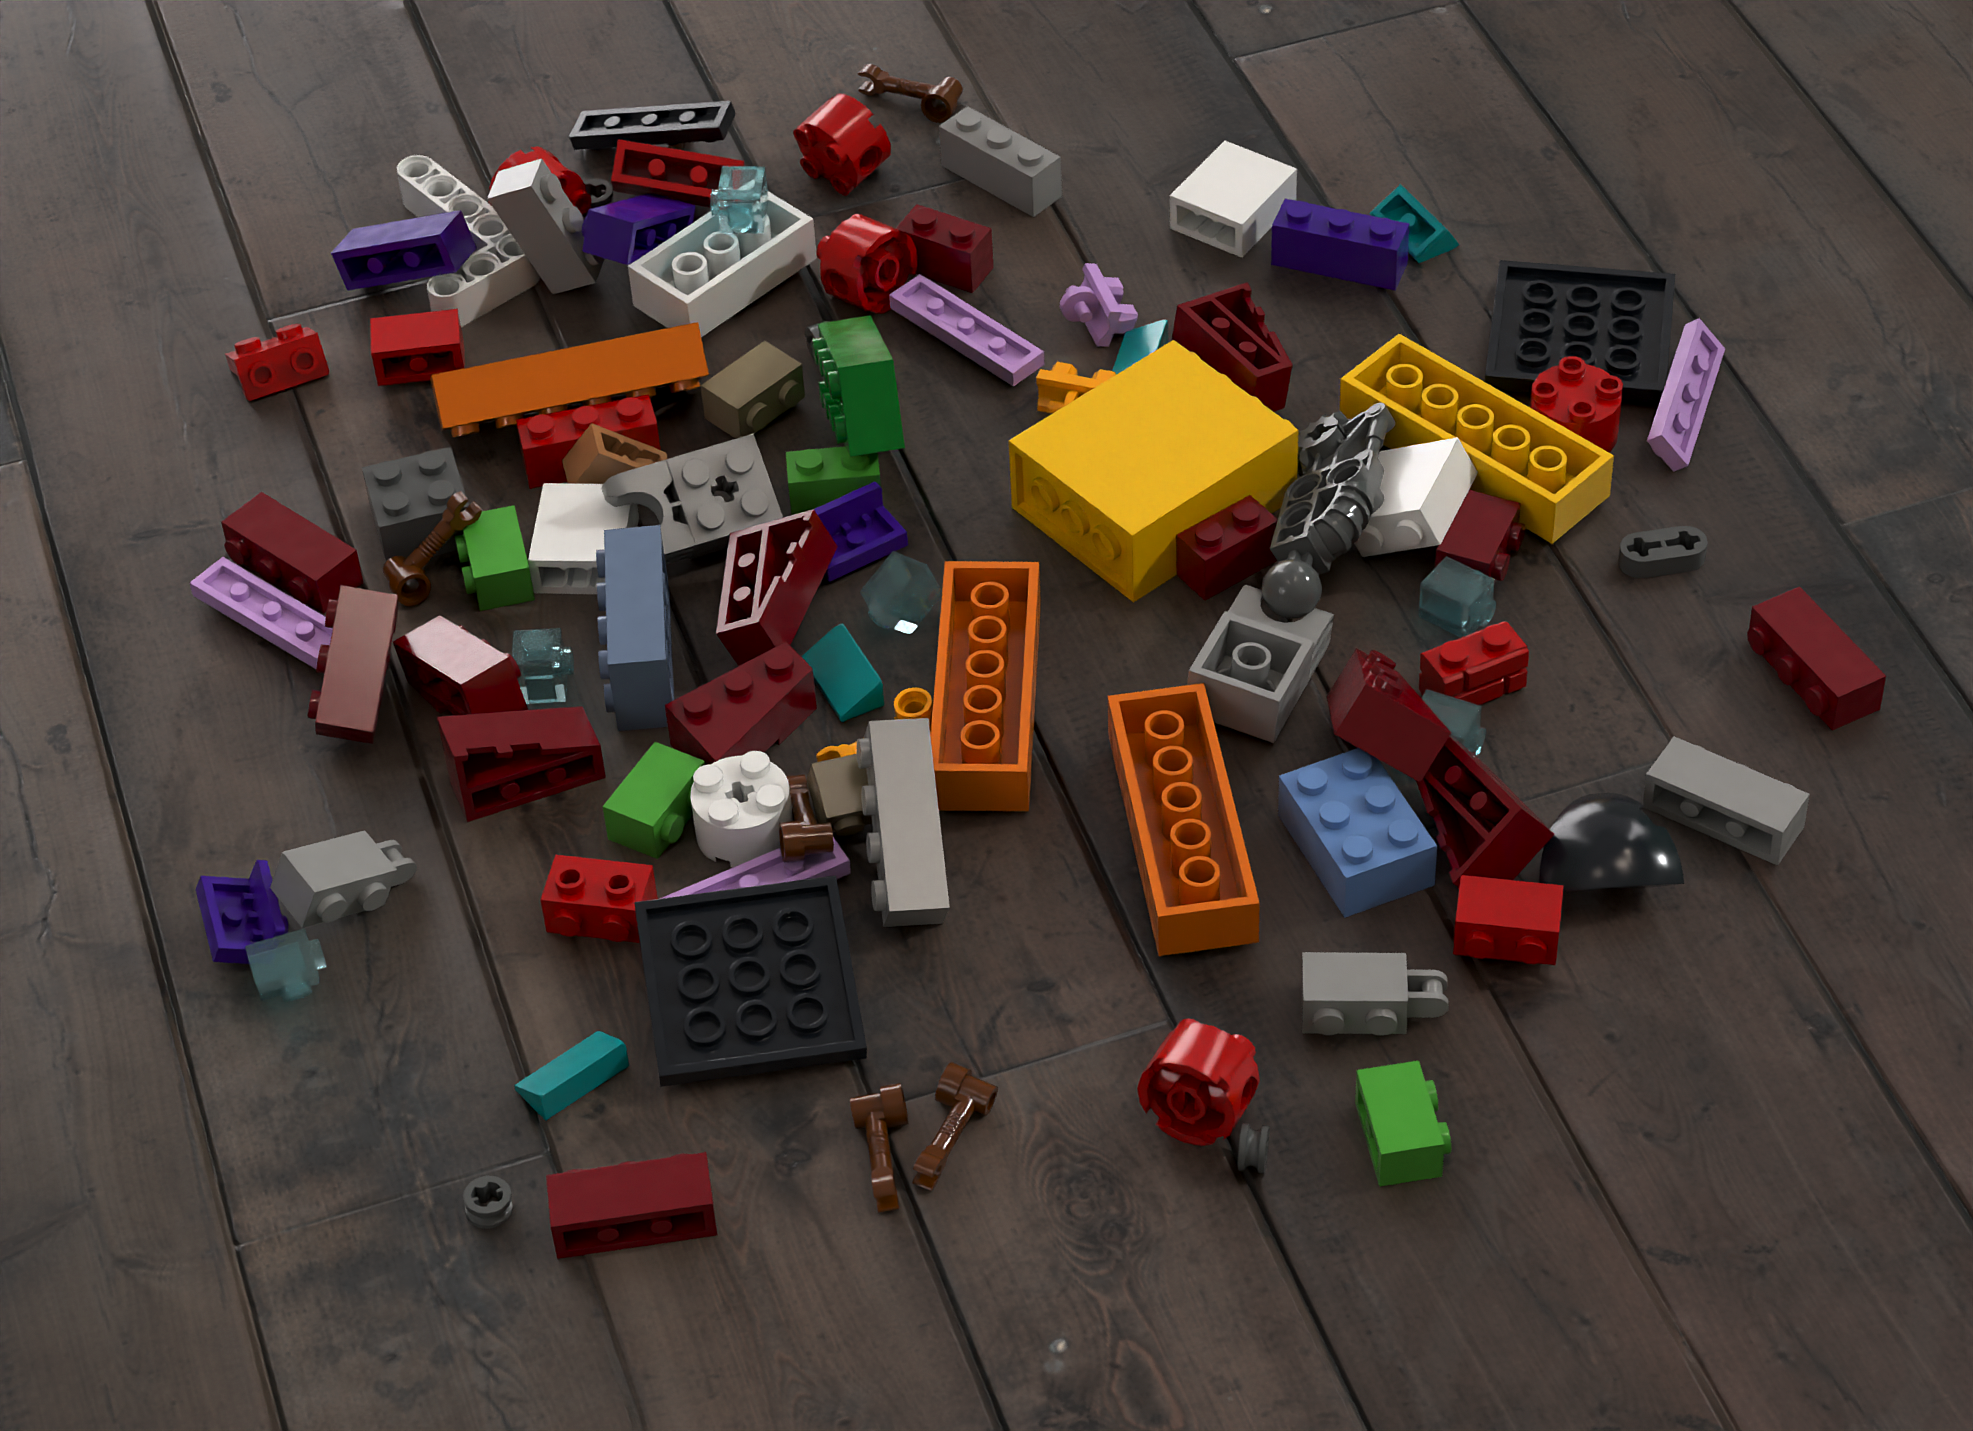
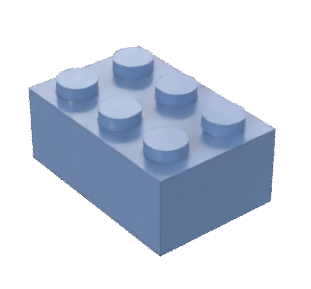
(1357, 831)

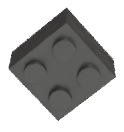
(410, 499)

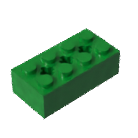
(858, 386)

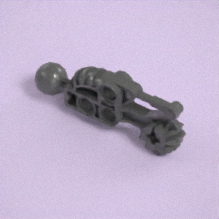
(1325, 505)

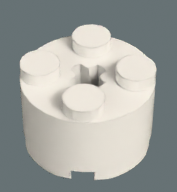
(739, 807)

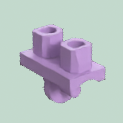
(1098, 306)

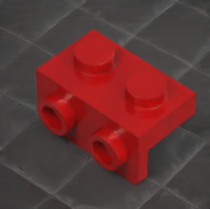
(278, 362)

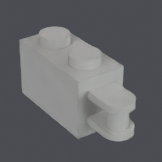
(339, 877)
(1367, 993)

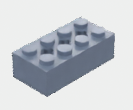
(635, 627)

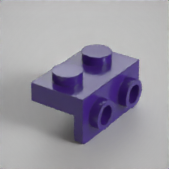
(860, 529)
(239, 912)

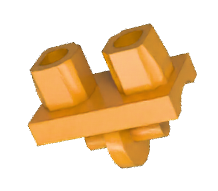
(1063, 385)

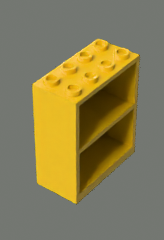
(1146, 462)

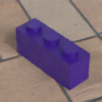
(634, 226)
(1340, 244)
(404, 250)

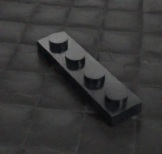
(653, 125)

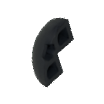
(1608, 845)

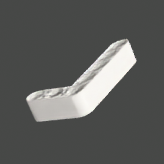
(497, 266)

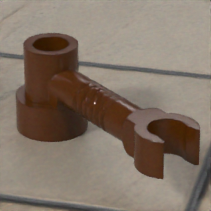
(937, 101)
(407, 575)
(804, 834)
(965, 1095)
(877, 1114)

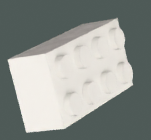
(717, 274)

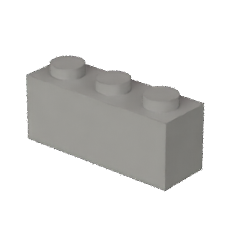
(1000, 161)
(544, 225)
(1725, 800)

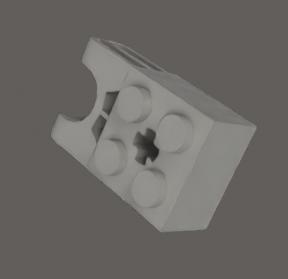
(683, 498)
(1259, 665)

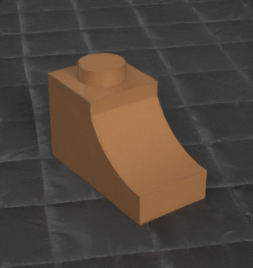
(604, 454)

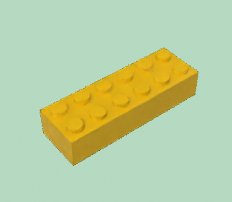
(1511, 445)

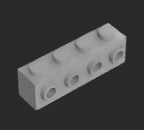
(904, 822)

